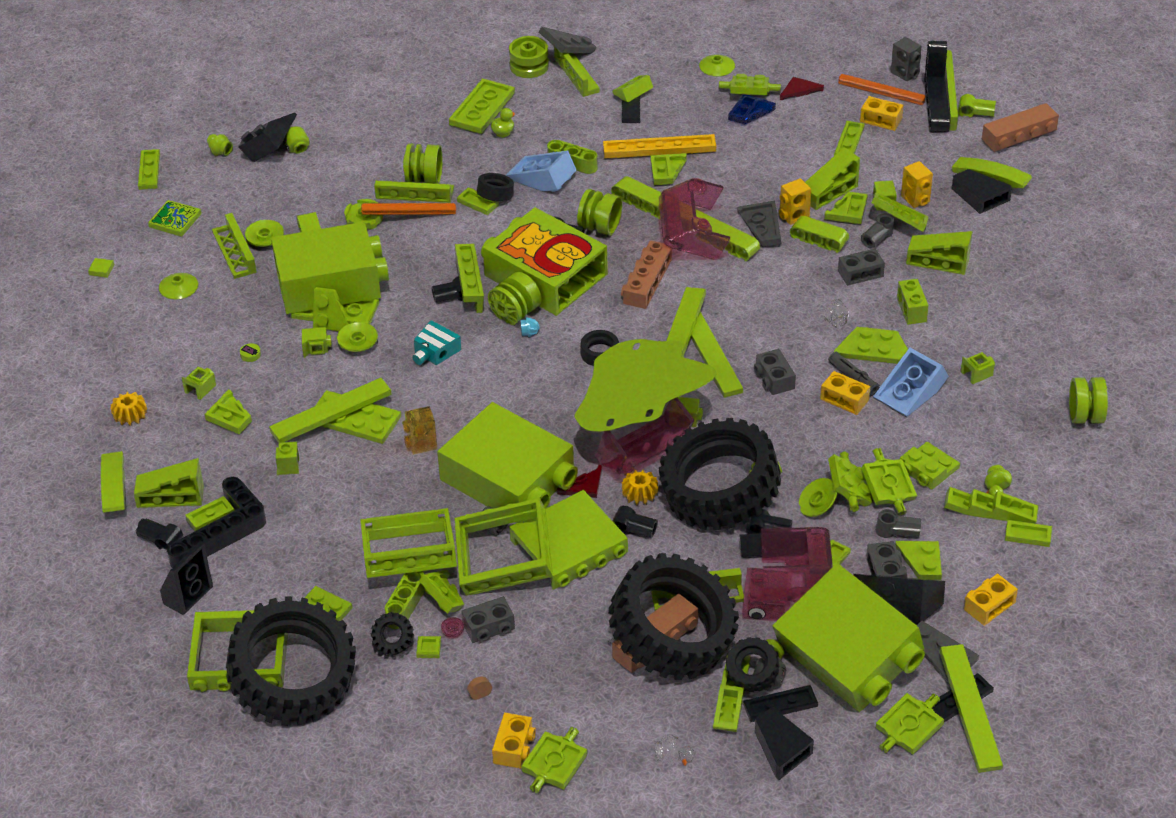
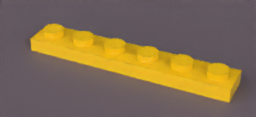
(659, 146)

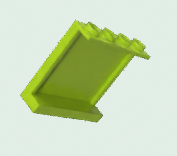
(578, 538)

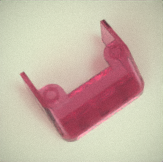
(679, 222)
(644, 443)
(805, 557)

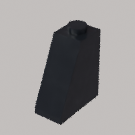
(980, 190)
(782, 742)

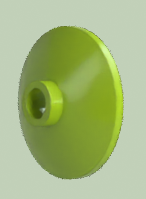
(717, 65)
(261, 231)
(178, 286)
(357, 337)
(817, 497)

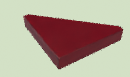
(800, 87)
(587, 482)

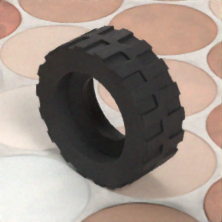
(747, 647)

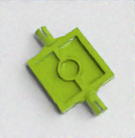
(749, 85)
(849, 481)
(889, 481)
(910, 723)
(554, 760)

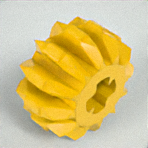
(128, 408)
(640, 486)

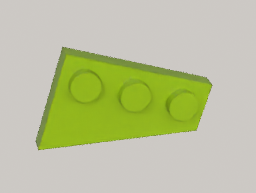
(900, 211)

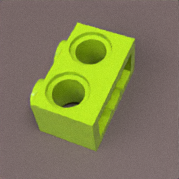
(912, 301)

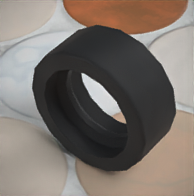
(495, 187)
(593, 338)

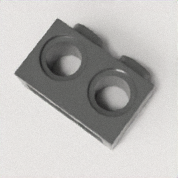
(906, 59)
(861, 266)
(775, 372)
(885, 560)
(488, 619)

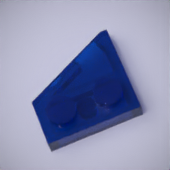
(749, 109)

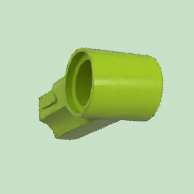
(971, 106)

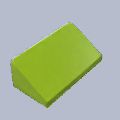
(633, 88)

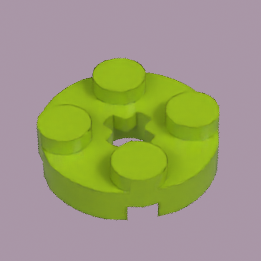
(354, 215)

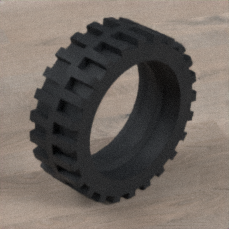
(727, 505)
(299, 619)
(649, 644)

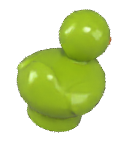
(504, 124)
(219, 144)
(997, 479)

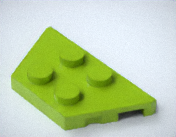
(873, 345)

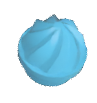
(529, 327)

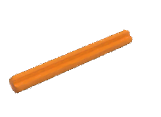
(882, 89)
(408, 208)

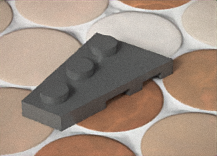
(568, 42)
(762, 222)
(932, 642)

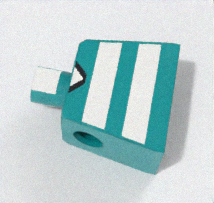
(435, 344)

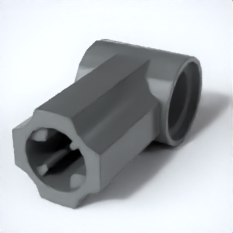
(878, 231)
(891, 524)

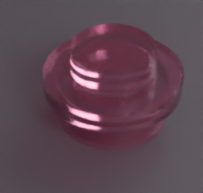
(452, 627)

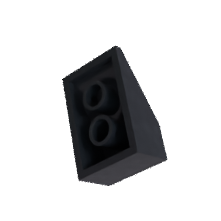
(265, 137)
(187, 581)

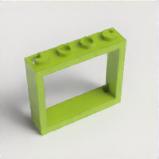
(408, 559)
(507, 575)
(216, 680)

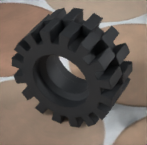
(378, 633)

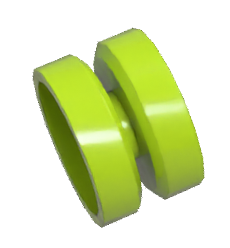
(528, 57)
(1088, 400)

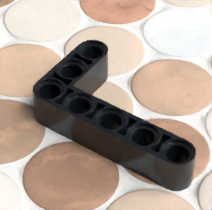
(936, 87)
(245, 520)

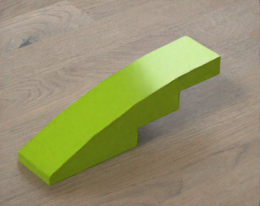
(995, 170)
(112, 482)
(996, 507)
(730, 701)

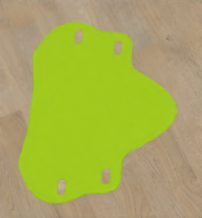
(638, 380)

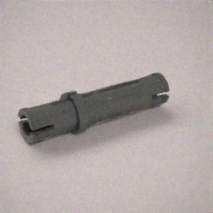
(852, 371)

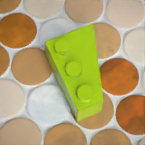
(834, 178)
(941, 251)
(170, 486)

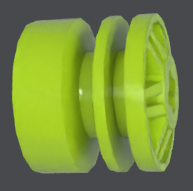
(419, 163)
(599, 211)
(514, 298)

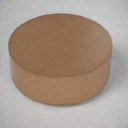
(479, 688)

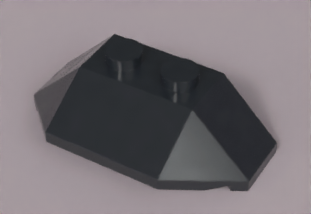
(910, 596)

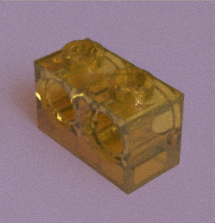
(420, 430)

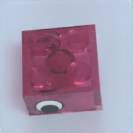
(754, 604)

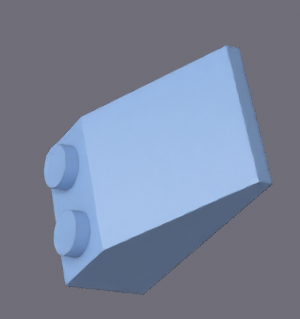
(544, 171)
(911, 382)

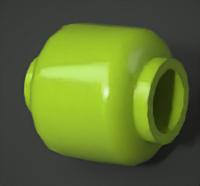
(296, 140)

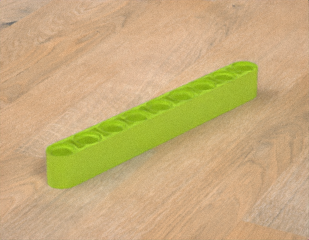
(647, 199)

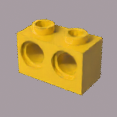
(881, 113)
(916, 184)
(794, 201)
(845, 392)
(990, 599)
(513, 740)

